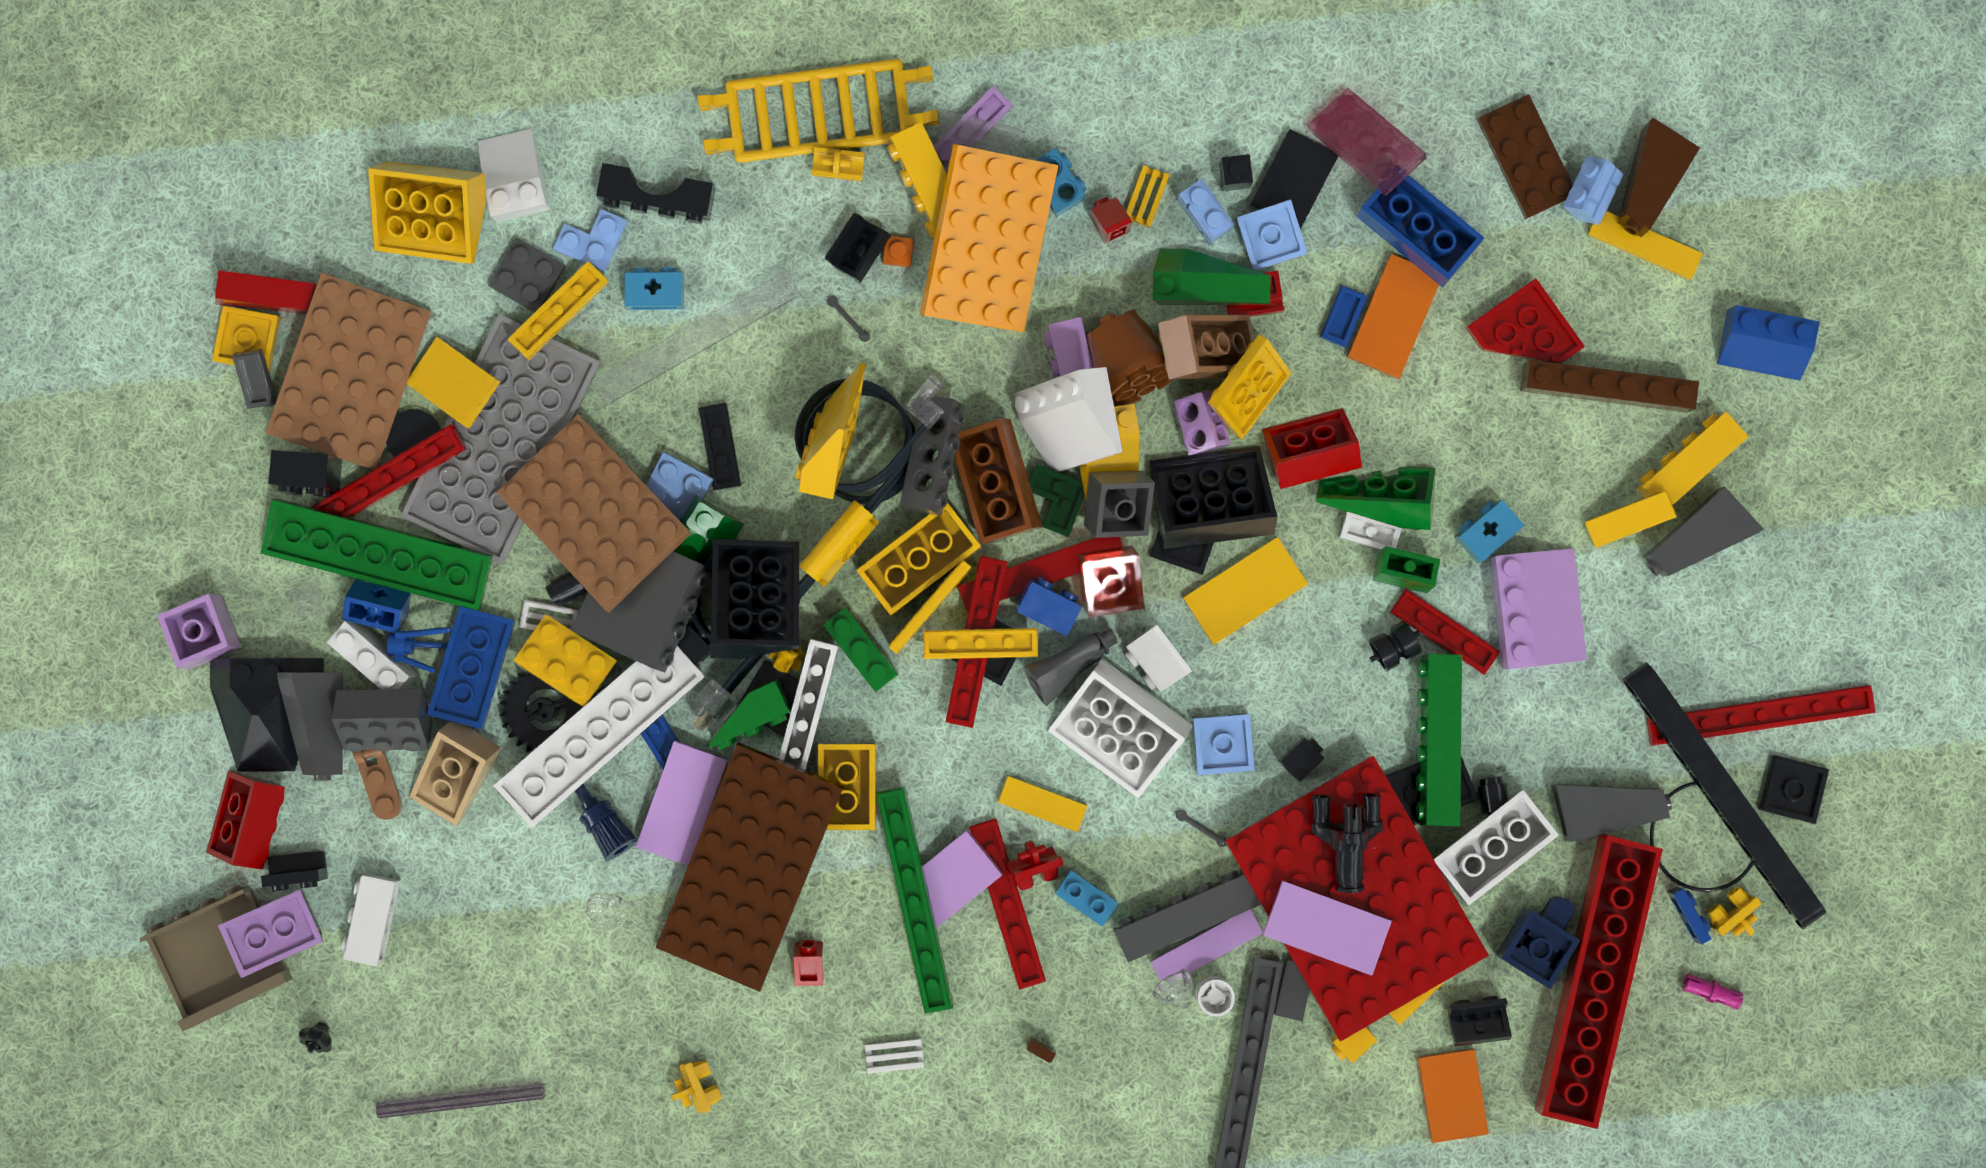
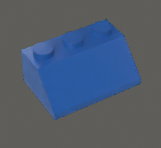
(1767, 342)

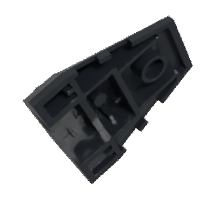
(254, 710)

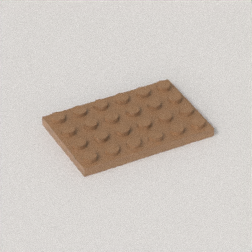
(348, 371)
(593, 513)

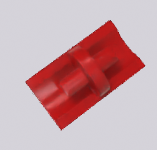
(1032, 862)

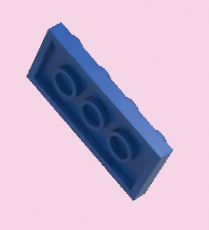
(471, 668)

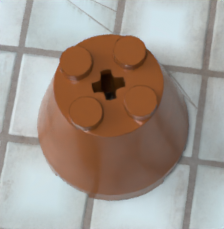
(1131, 356)

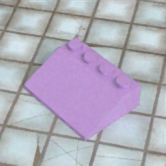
(1538, 608)

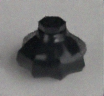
(316, 1038)

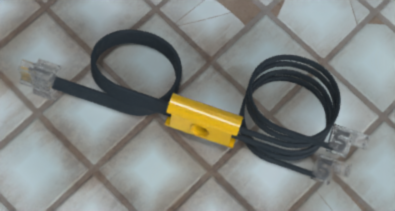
(845, 534)

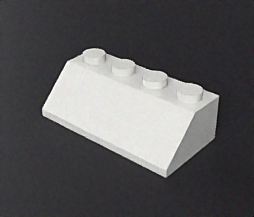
(1495, 848)

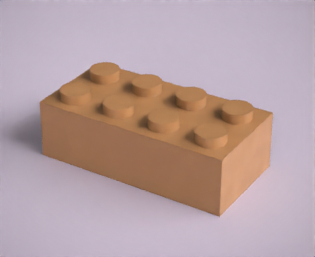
(1204, 344)

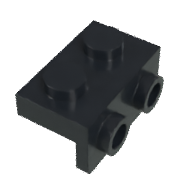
(857, 247)
(295, 868)
(1479, 1021)

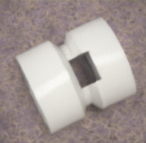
(1214, 995)

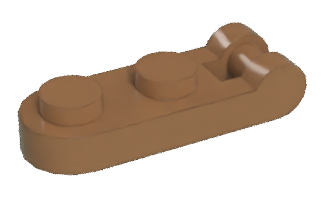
(379, 784)

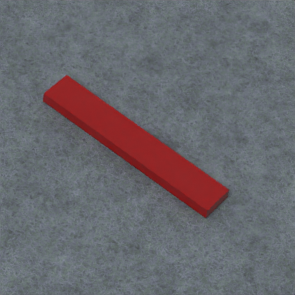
(394, 473)
(1050, 567)
(981, 615)
(1010, 909)

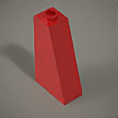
(263, 292)

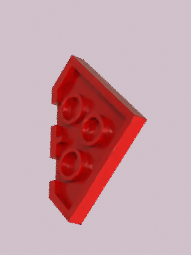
(1527, 327)

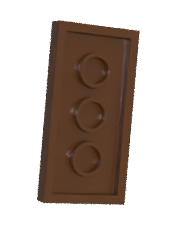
(1526, 156)

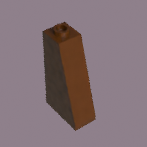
(1655, 173)

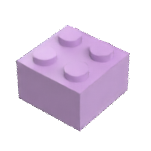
(199, 631)

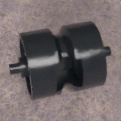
(1390, 648)

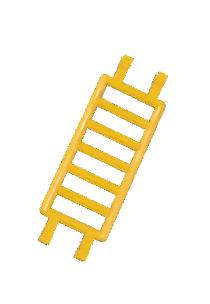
(767, 151)

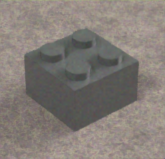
(1119, 504)

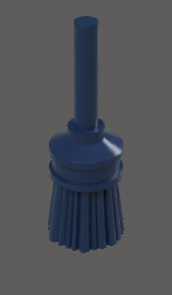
(602, 821)

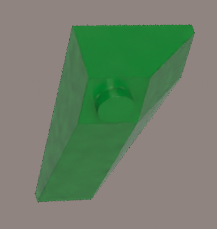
(1200, 279)
(1396, 499)
(705, 524)

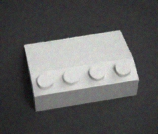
(1071, 418)
(1120, 728)

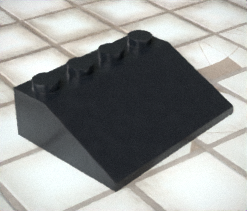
(1212, 497)
(754, 598)

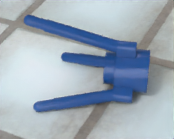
(401, 645)

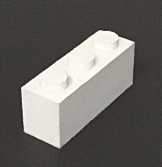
(371, 657)
(370, 919)

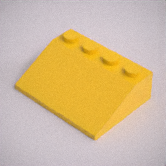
(427, 210)
(831, 438)

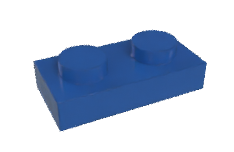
(1696, 925)

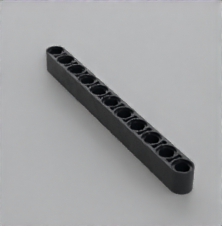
(1724, 795)

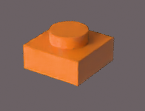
(898, 252)

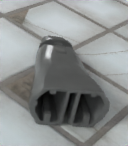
(1055, 673)

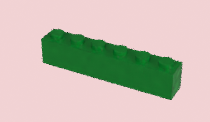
(1439, 740)

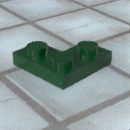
(1065, 495)

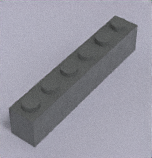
(1185, 915)

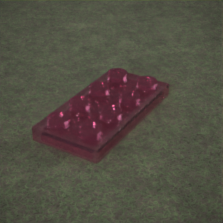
(1366, 141)

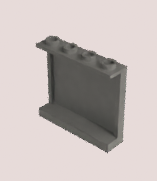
(651, 616)

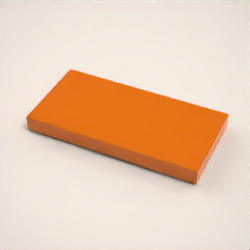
(1393, 317)

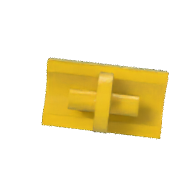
(838, 164)
(1724, 921)
(701, 1097)

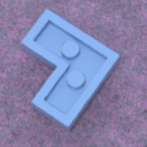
(594, 247)

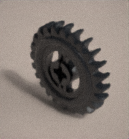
(520, 719)

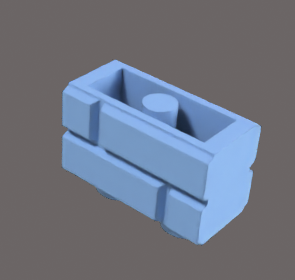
(1593, 190)
(1205, 211)

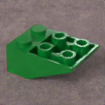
(760, 706)

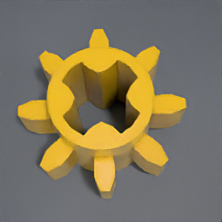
(788, 660)

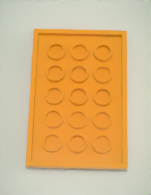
(988, 238)

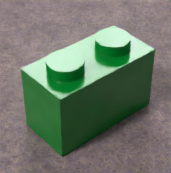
(1406, 569)

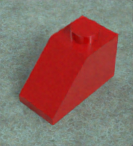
(1110, 219)

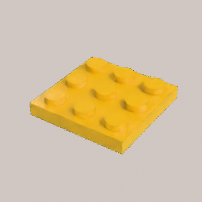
(1249, 387)

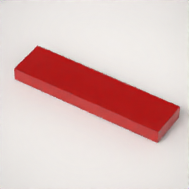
(1444, 631)

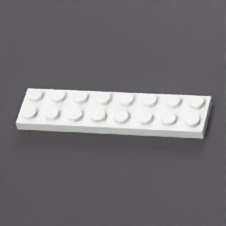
(595, 736)

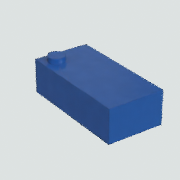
(1421, 229)

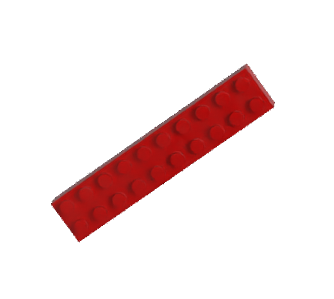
(1598, 981)

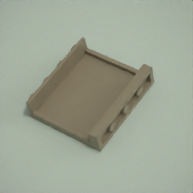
(199, 962)

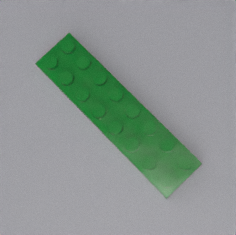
(376, 554)

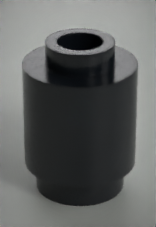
(564, 588)
(1492, 794)

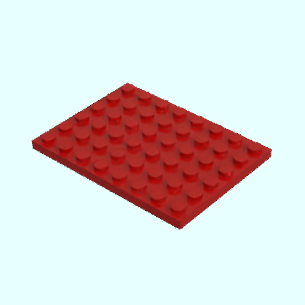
(1401, 883)

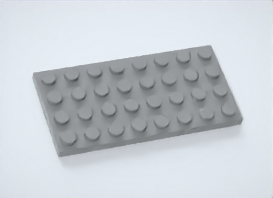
(514, 425)

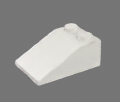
(513, 176)
(1157, 659)

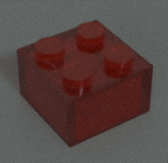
(1110, 581)

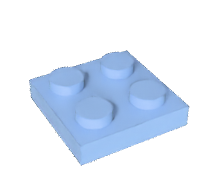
(1272, 235)
(678, 483)
(1223, 744)

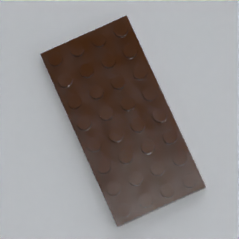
(749, 866)

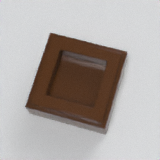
(1040, 1050)

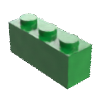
(860, 649)

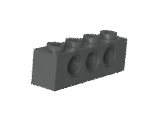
(922, 468)

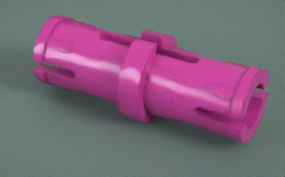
(1712, 991)

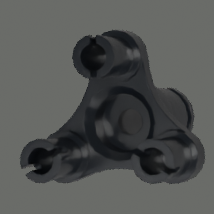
(1348, 838)

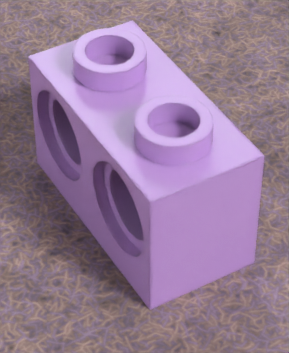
(1195, 424)

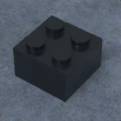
(305, 471)

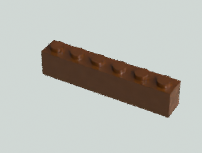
(1609, 386)

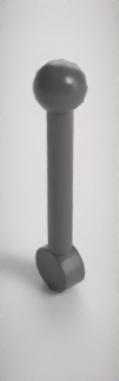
(833, 302)
(1181, 815)

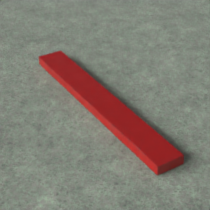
(1777, 712)

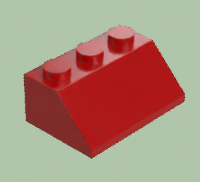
(1312, 448)
(245, 820)

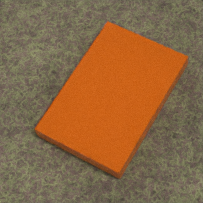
(1453, 1095)

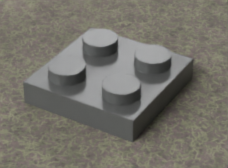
(526, 275)

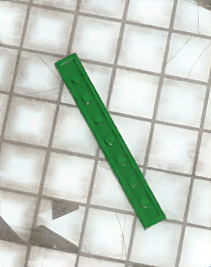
(914, 900)

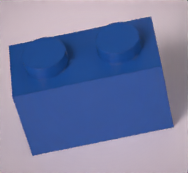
(1048, 605)

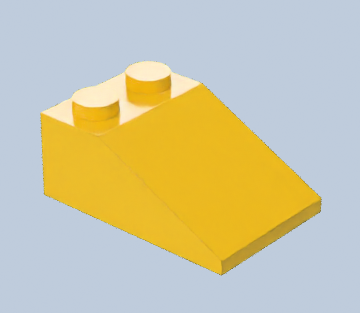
(1130, 441)

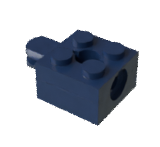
(1540, 943)

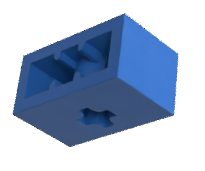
(376, 606)

